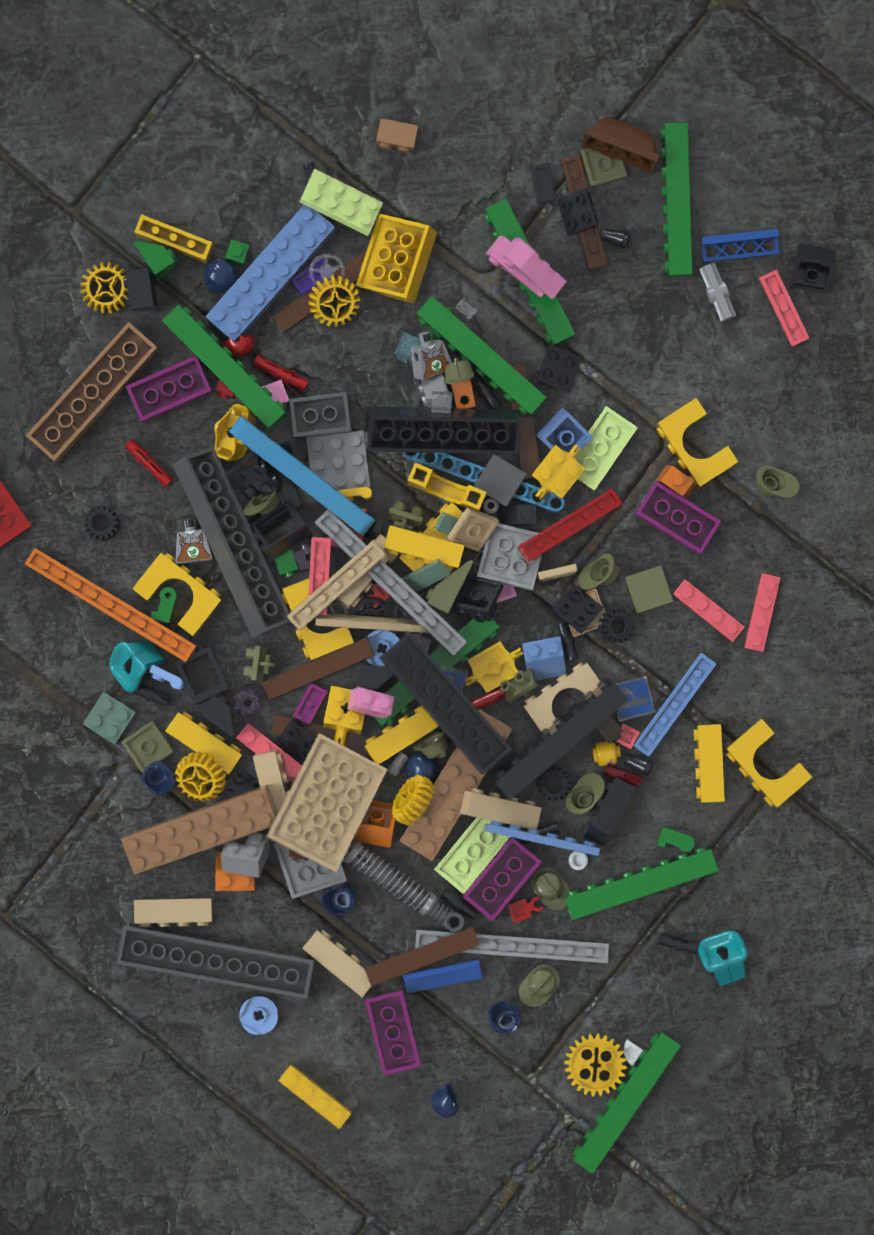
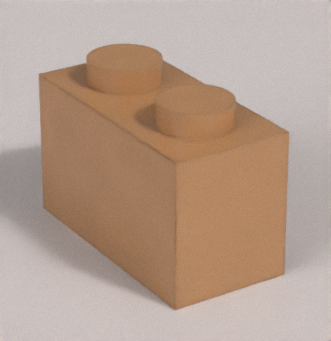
(397, 135)

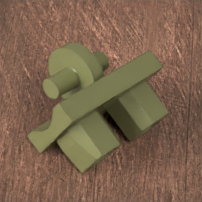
(404, 519)
(261, 663)
(520, 685)

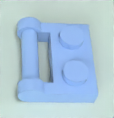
(162, 675)

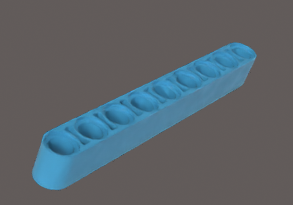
(302, 475)
(473, 477)

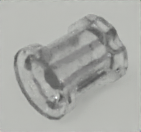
(465, 309)

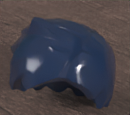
(220, 275)
(423, 766)
(158, 777)
(339, 899)
(504, 1017)
(444, 1101)

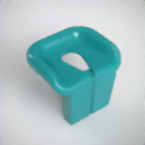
(143, 657)
(731, 968)

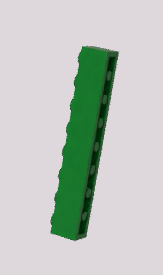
(677, 200)
(548, 310)
(480, 355)
(224, 367)
(473, 633)
(641, 884)
(626, 1102)

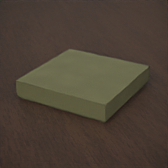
(601, 168)
(648, 589)
(147, 746)

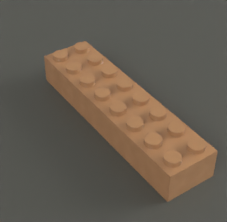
(92, 392)
(457, 776)
(200, 829)

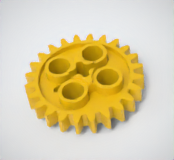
(577, 1063)

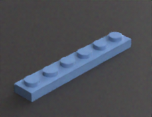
(674, 704)
(550, 839)

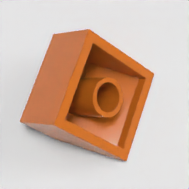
(377, 825)
(231, 881)

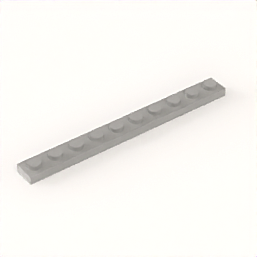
(393, 585)
(526, 947)

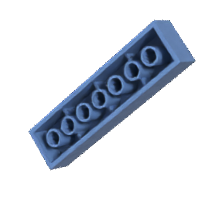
(270, 273)

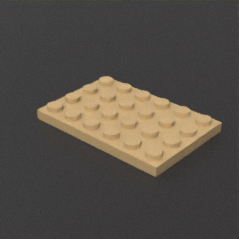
(327, 803)

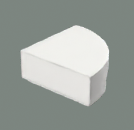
(631, 1052)

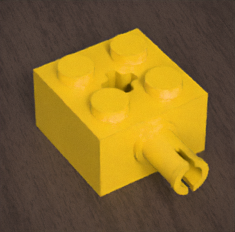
(338, 720)

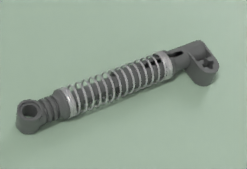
(384, 874)

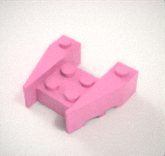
(525, 266)

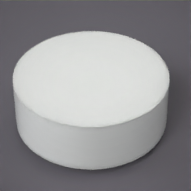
(578, 860)

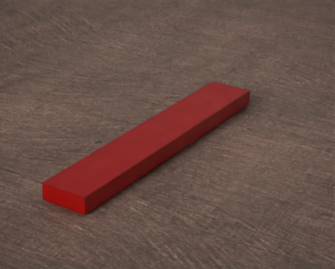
(570, 525)

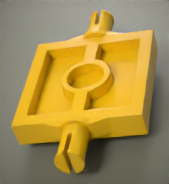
(558, 472)
(493, 666)

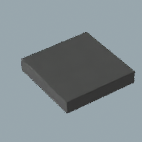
(500, 480)

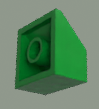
(158, 258)

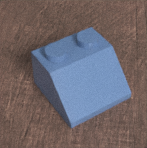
(564, 432)
(544, 658)

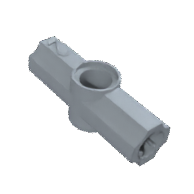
(717, 292)

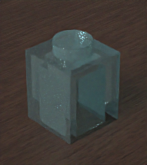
(404, 347)

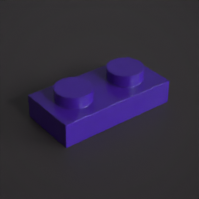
(302, 280)

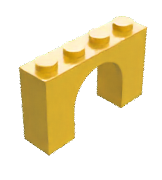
(700, 470)
(429, 482)
(164, 570)
(316, 643)
(743, 752)

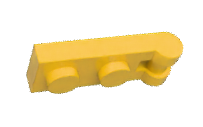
(364, 492)

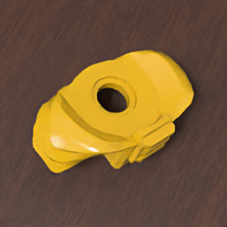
(226, 447)

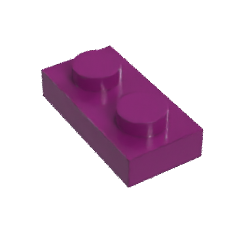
(310, 704)

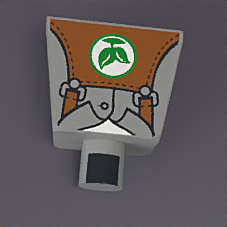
(429, 357)
(192, 545)

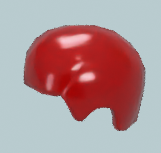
(240, 348)

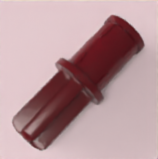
(627, 777)

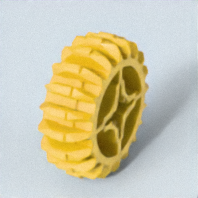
(100, 294)
(341, 300)
(204, 771)
(412, 799)

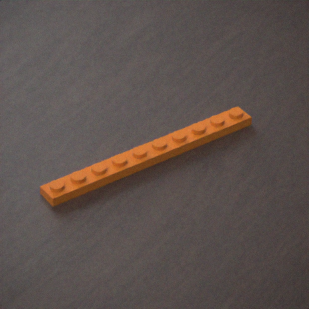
(110, 605)

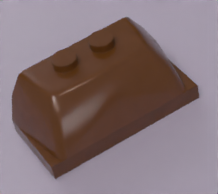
(622, 143)

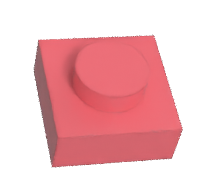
(628, 736)

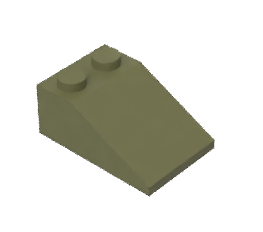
(447, 590)

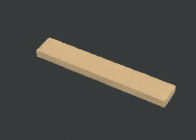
(336, 585)
(369, 622)

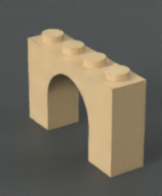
(541, 707)

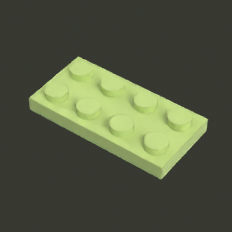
(341, 202)
(610, 437)
(470, 855)

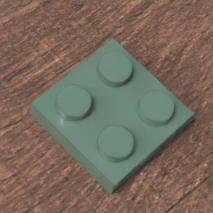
(109, 718)

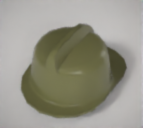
(458, 372)
(776, 482)
(262, 504)
(599, 572)
(432, 745)
(585, 794)
(550, 888)
(539, 985)

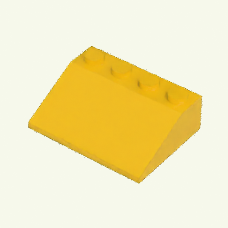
(397, 258)

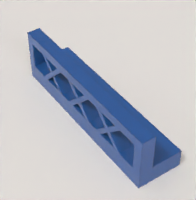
(737, 238)
(442, 976)

